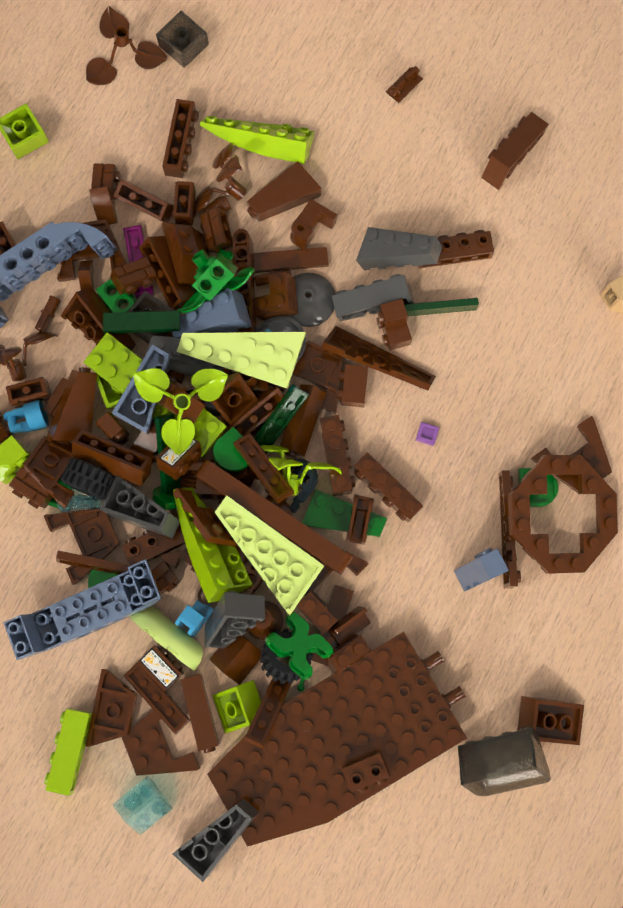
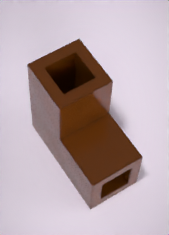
(85, 274)

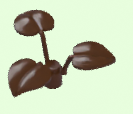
(117, 27)
(232, 187)
(15, 366)

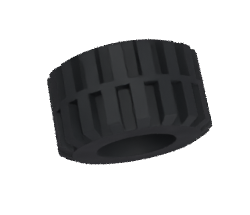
(87, 478)
(275, 667)

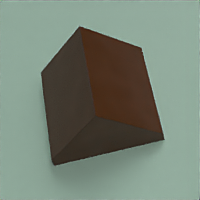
(234, 399)
(237, 659)

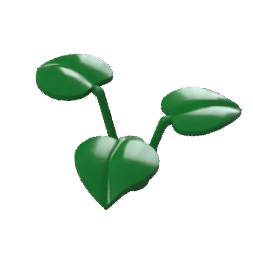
(200, 260)

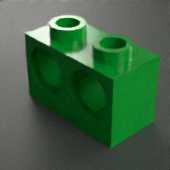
(217, 279)
(115, 301)

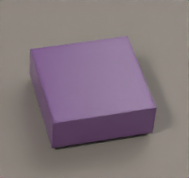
(427, 433)

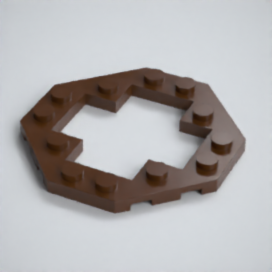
(538, 544)

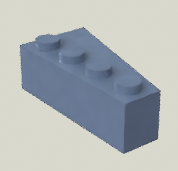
(219, 315)
(131, 405)

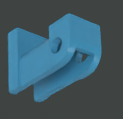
(194, 617)

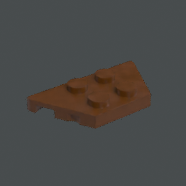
(111, 710)

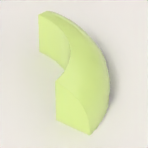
(169, 636)

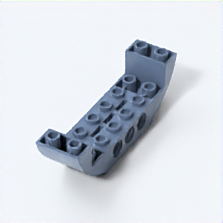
(44, 251)
(83, 612)

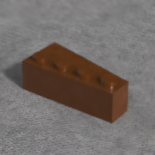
(513, 149)

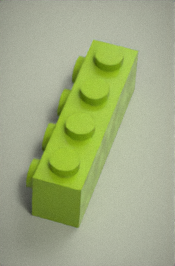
(68, 752)

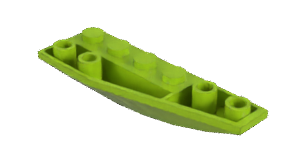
(263, 138)
(216, 565)

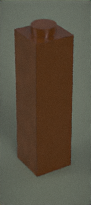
(300, 428)
(200, 713)

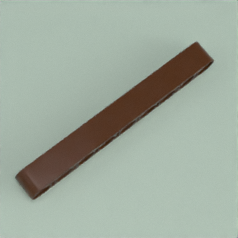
(241, 249)
(274, 517)

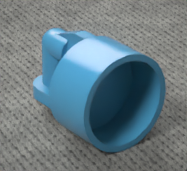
(34, 415)

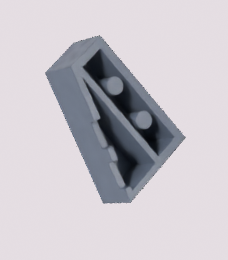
(484, 567)

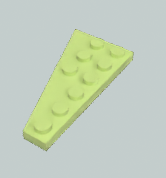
(255, 354)
(278, 561)

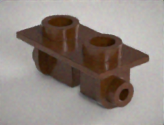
(405, 84)

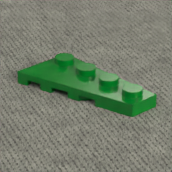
(336, 514)

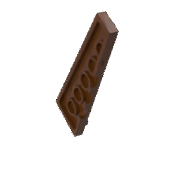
(363, 352)
(512, 577)

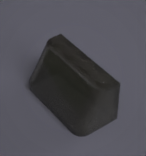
(503, 763)

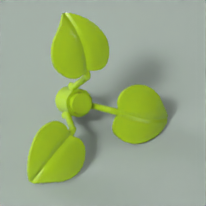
(152, 385)
(282, 463)

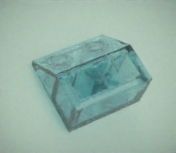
(142, 806)

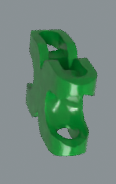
(299, 645)

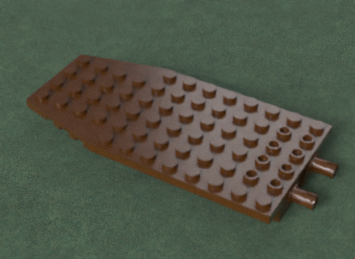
(370, 707)

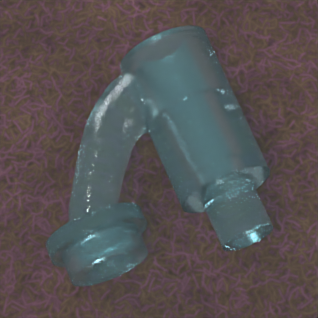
(81, 502)

